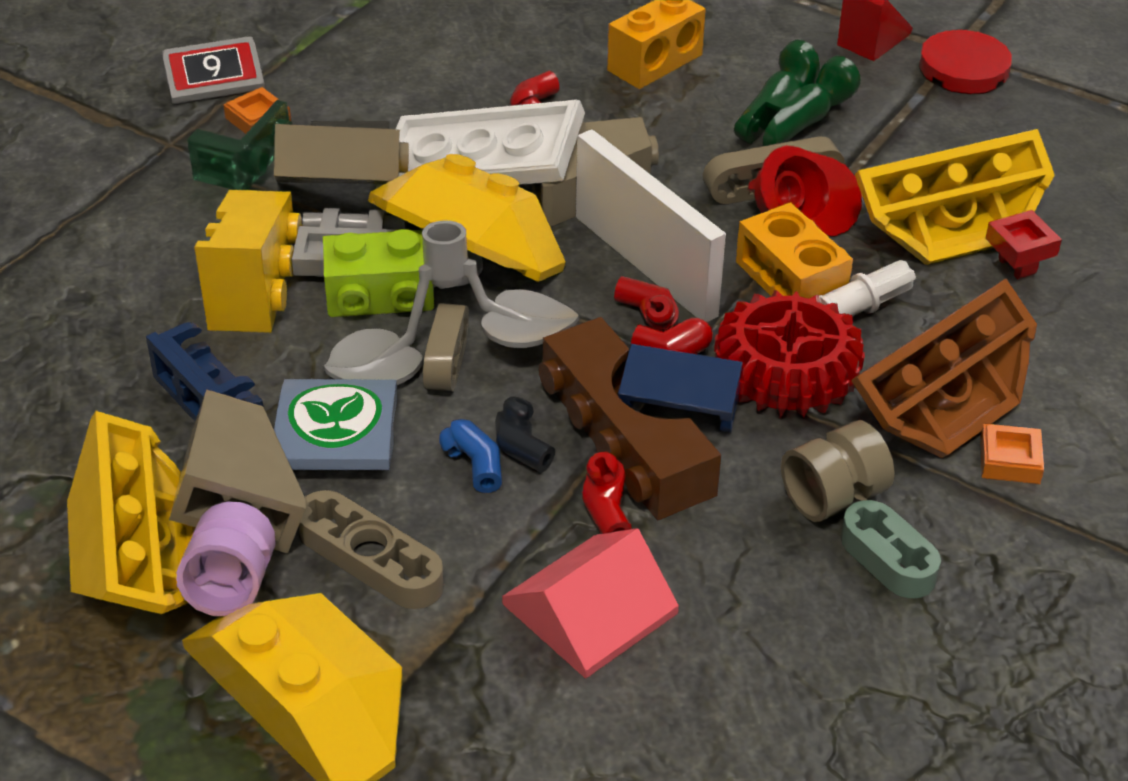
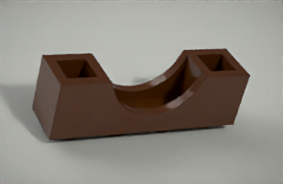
(664, 460)

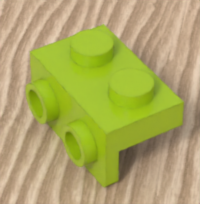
(373, 272)

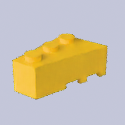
(247, 260)

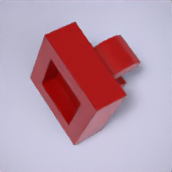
(1023, 241)

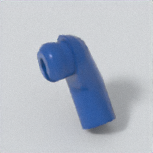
(479, 447)

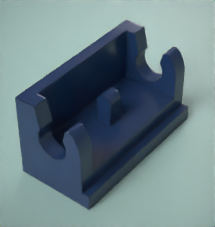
(193, 370)
(682, 382)

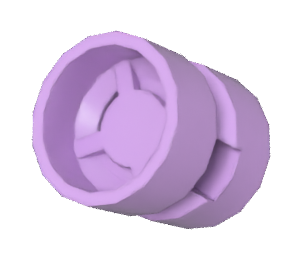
(226, 558)

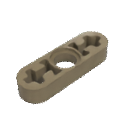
(731, 172)
(379, 570)

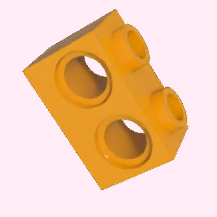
(655, 40)
(791, 254)

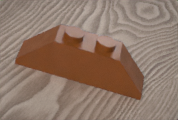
(954, 373)

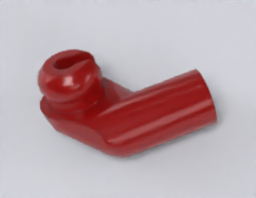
(535, 89)
(652, 300)
(688, 336)
(604, 492)

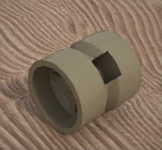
(836, 472)

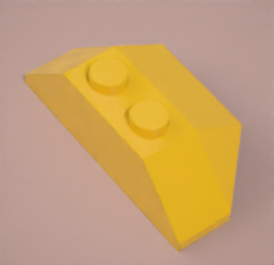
(946, 198)
(497, 214)
(120, 517)
(308, 683)

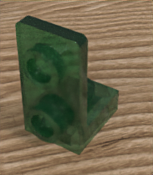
(237, 162)

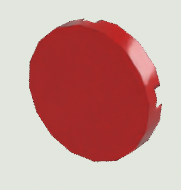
(965, 61)

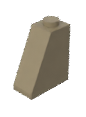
(626, 134)
(338, 154)
(238, 459)

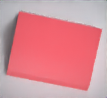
(595, 600)

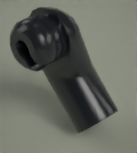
(516, 437)

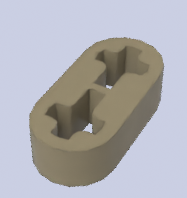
(446, 347)

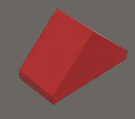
(871, 27)

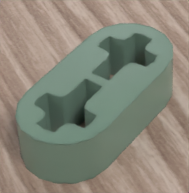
(894, 546)

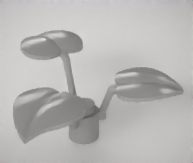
(513, 320)

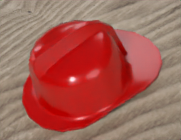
(813, 184)

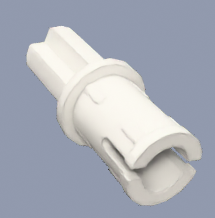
(870, 290)

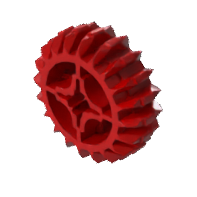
(791, 352)

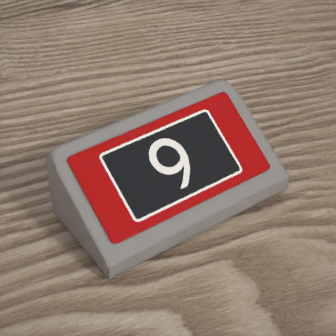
(212, 69)

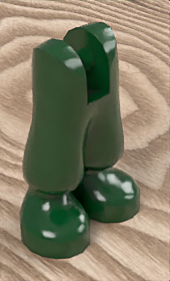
(797, 95)

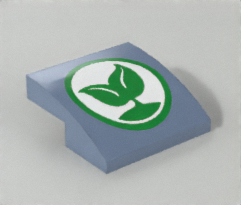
(337, 423)

